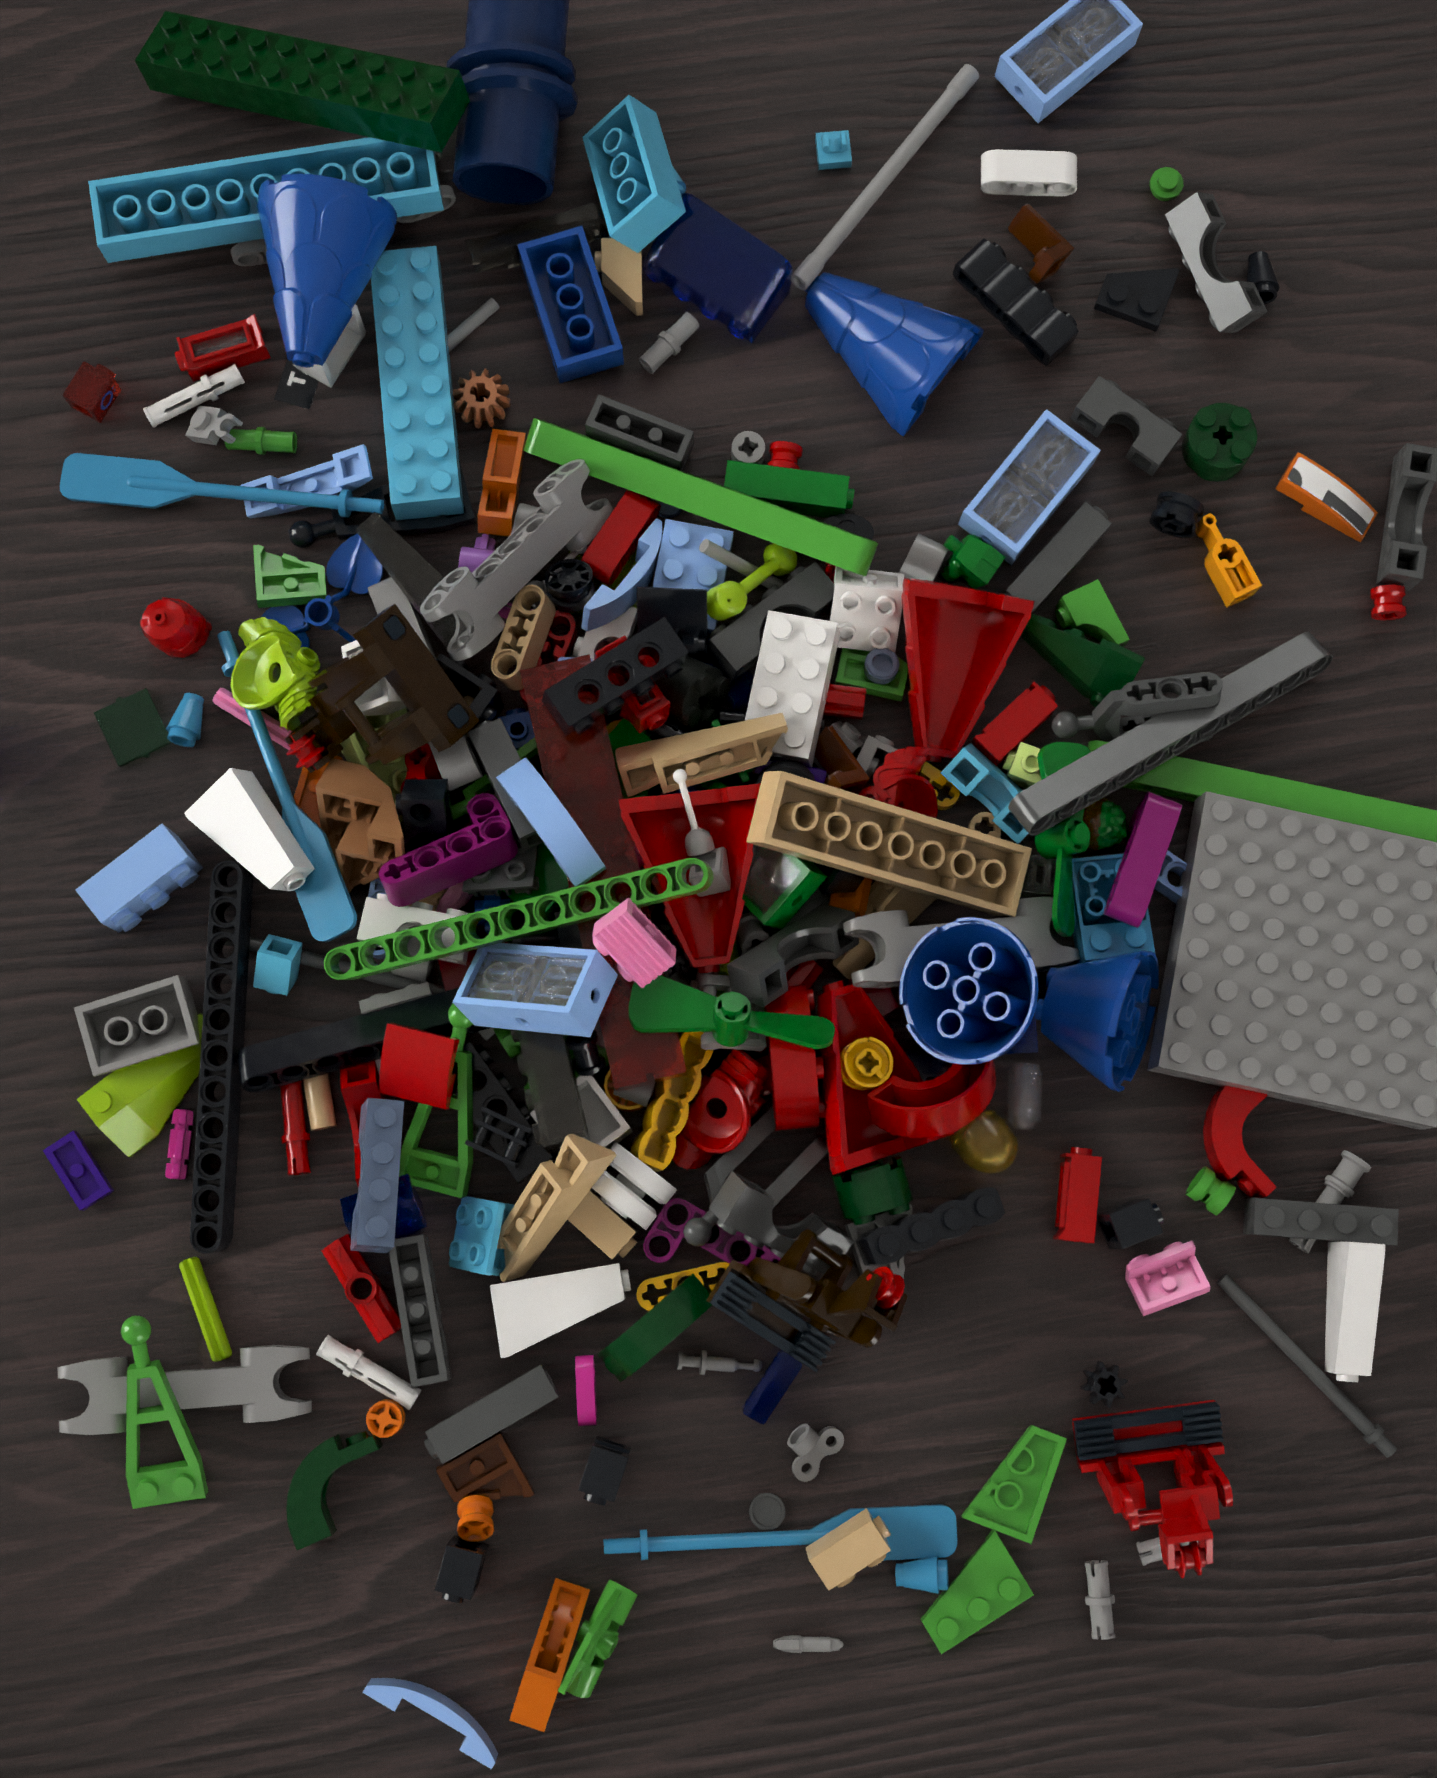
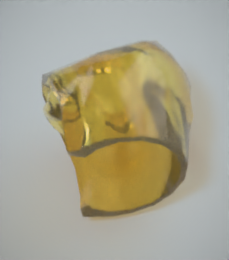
(986, 1143)

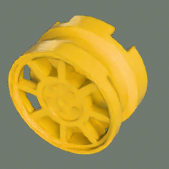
(866, 1063)

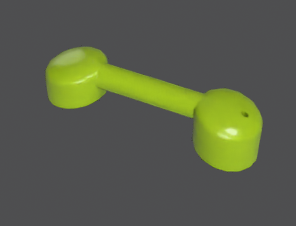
(731, 597)

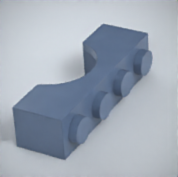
(379, 1176)

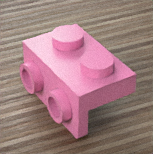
(1166, 1277)

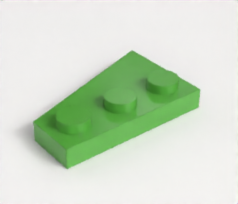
(1019, 1486)
(977, 1596)

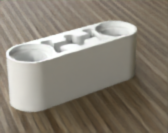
(1028, 172)

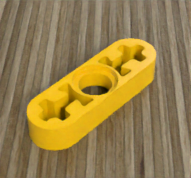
(660, 1284)

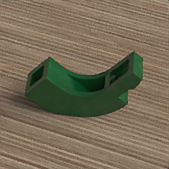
(656, 1328)
(307, 1499)

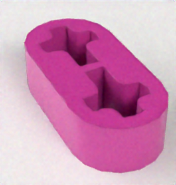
(586, 1390)

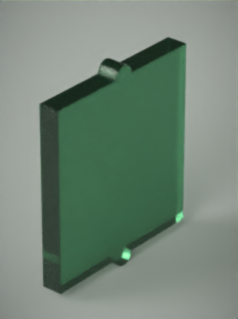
(132, 727)

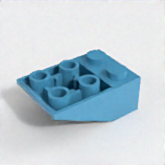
(1095, 933)

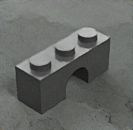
(1108, 405)

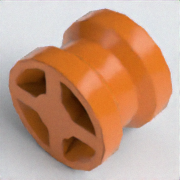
(380, 1417)
(475, 1518)

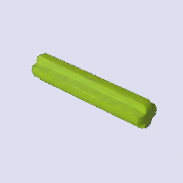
(205, 1309)

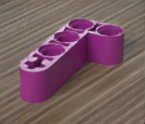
(453, 857)
(1143, 858)
(675, 1234)

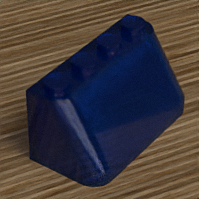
(720, 269)

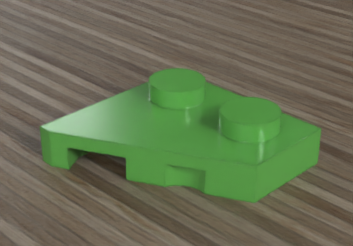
(286, 579)
(852, 674)

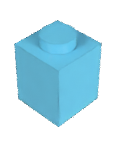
(277, 964)

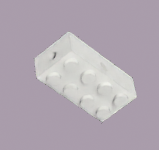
(794, 680)

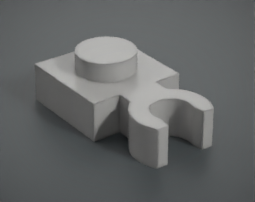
(211, 424)

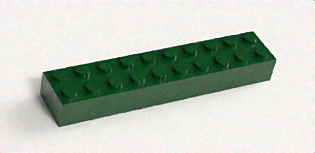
(304, 80)

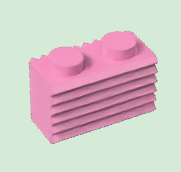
(633, 943)

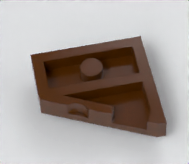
(485, 1470)

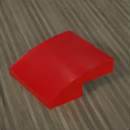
(418, 1065)

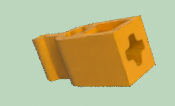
(1232, 578)

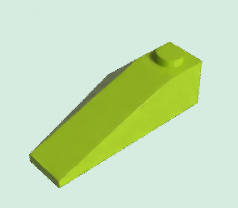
(140, 1098)

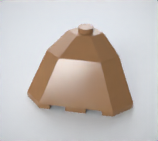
(358, 820)

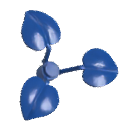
(349, 568)

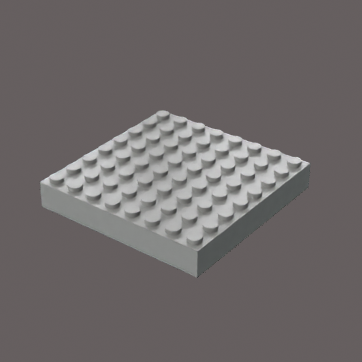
(1304, 963)

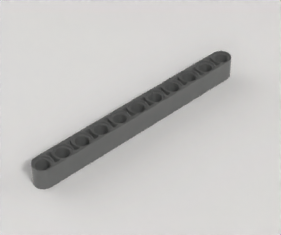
(1167, 735)

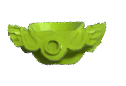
(261, 683)

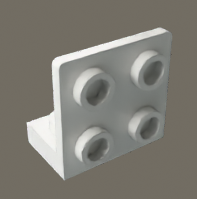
(867, 609)

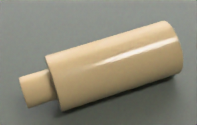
(319, 1102)

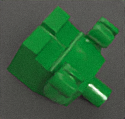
(971, 560)

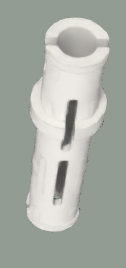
(191, 396)
(364, 1369)

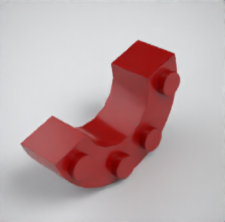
(795, 1068)
(933, 1105)

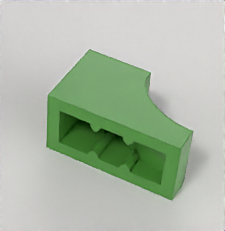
(1092, 613)

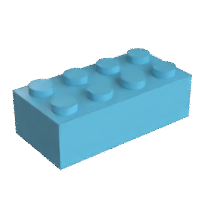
(633, 174)

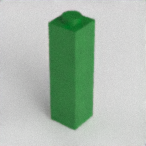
(791, 488)

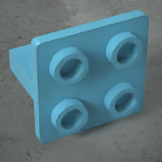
(478, 1236)

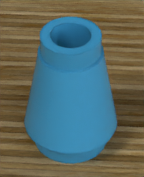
(187, 721)
(923, 1574)

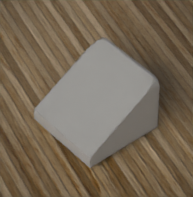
(718, 862)

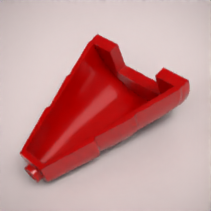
(955, 656)
(658, 828)
(849, 1127)

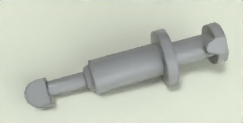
(715, 1363)

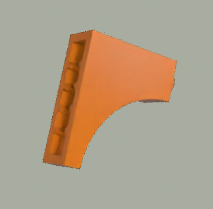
(549, 1655)

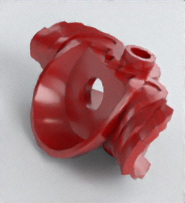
(899, 782)
(740, 1085)

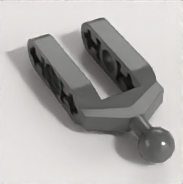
(1107, 719)
(698, 1230)

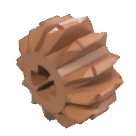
(478, 386)

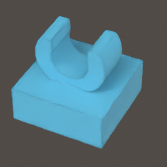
(833, 150)

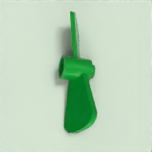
(1064, 838)
(680, 1008)

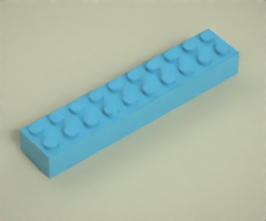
(219, 199)

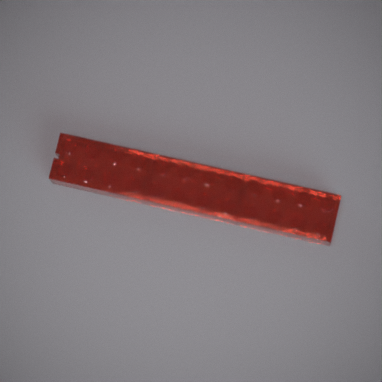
(587, 784)

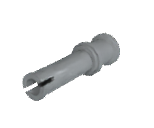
(1338, 1187)

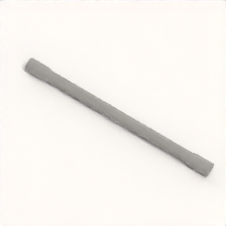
(815, 262)

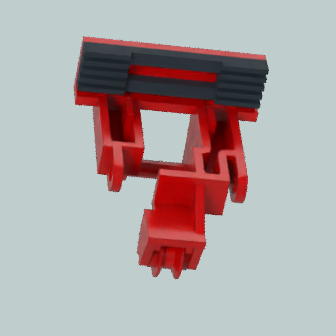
(1179, 1433)

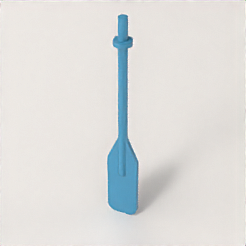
(155, 484)
(324, 893)
(914, 1531)

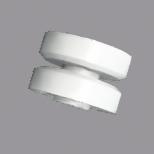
(630, 1186)

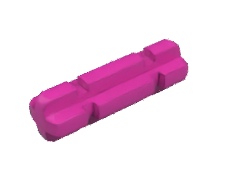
(179, 1144)

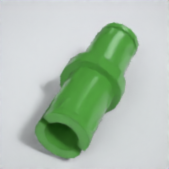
(263, 440)

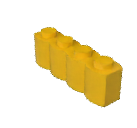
(670, 1109)

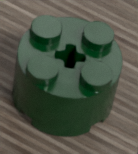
(1216, 425)
(873, 1190)

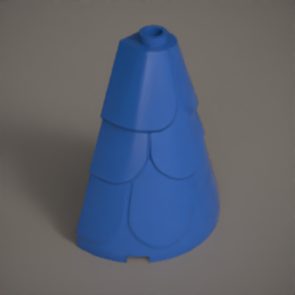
(320, 256)
(889, 343)

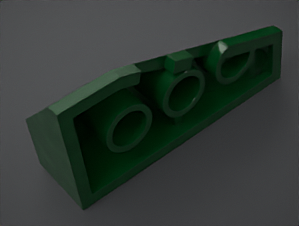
(1086, 665)

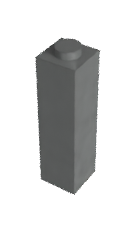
(1061, 555)
(497, 755)
(491, 1414)

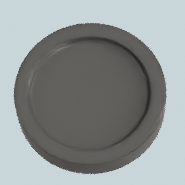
(767, 1511)

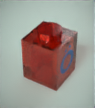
(92, 391)

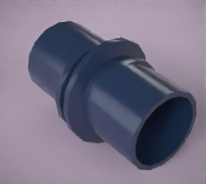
(516, 96)

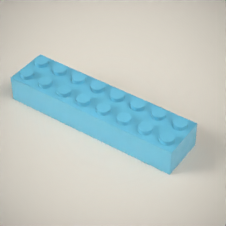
(416, 384)

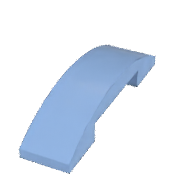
(346, 471)
(609, 603)
(551, 822)
(475, 1744)

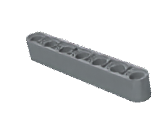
(458, 761)

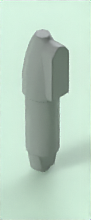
(801, 1644)

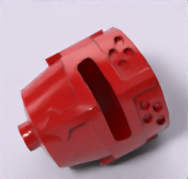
(175, 627)

